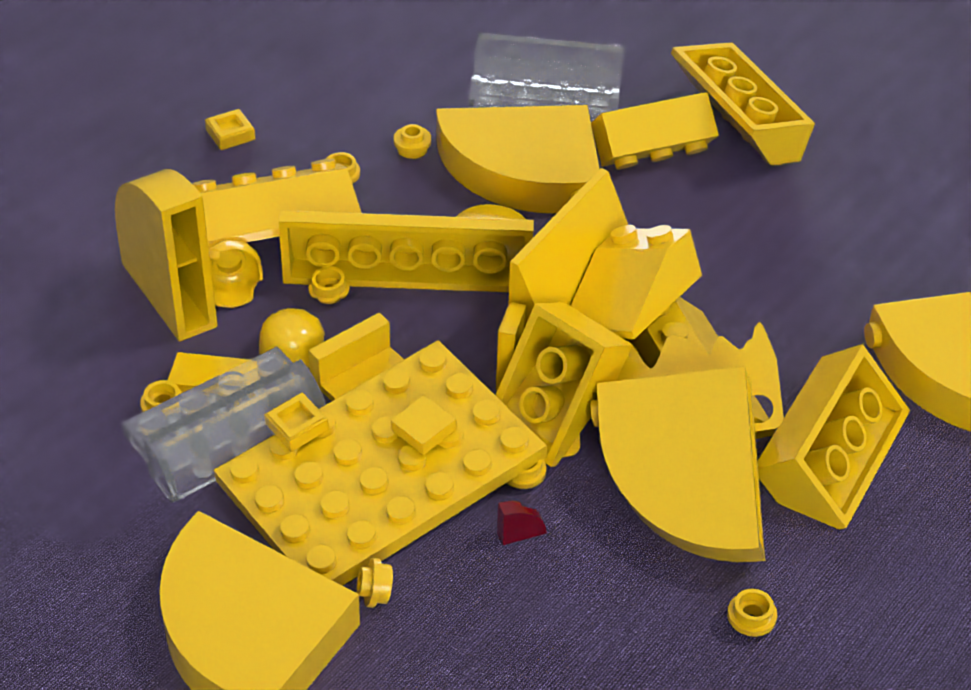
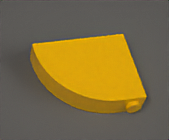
(519, 154)
(168, 249)
(927, 352)
(687, 458)
(248, 613)

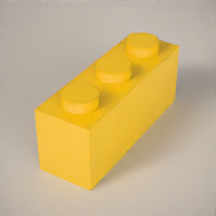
(654, 130)

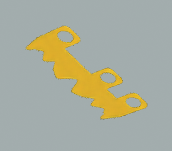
(685, 356)

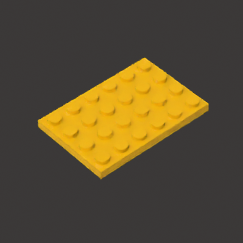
(365, 488)

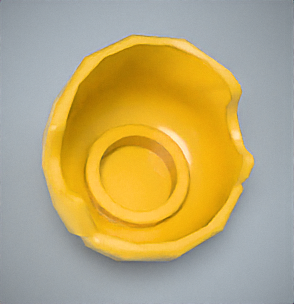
(234, 272)
(293, 332)

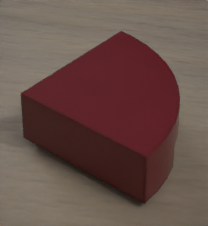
(518, 522)

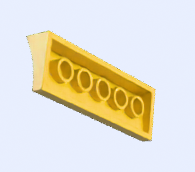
(402, 249)

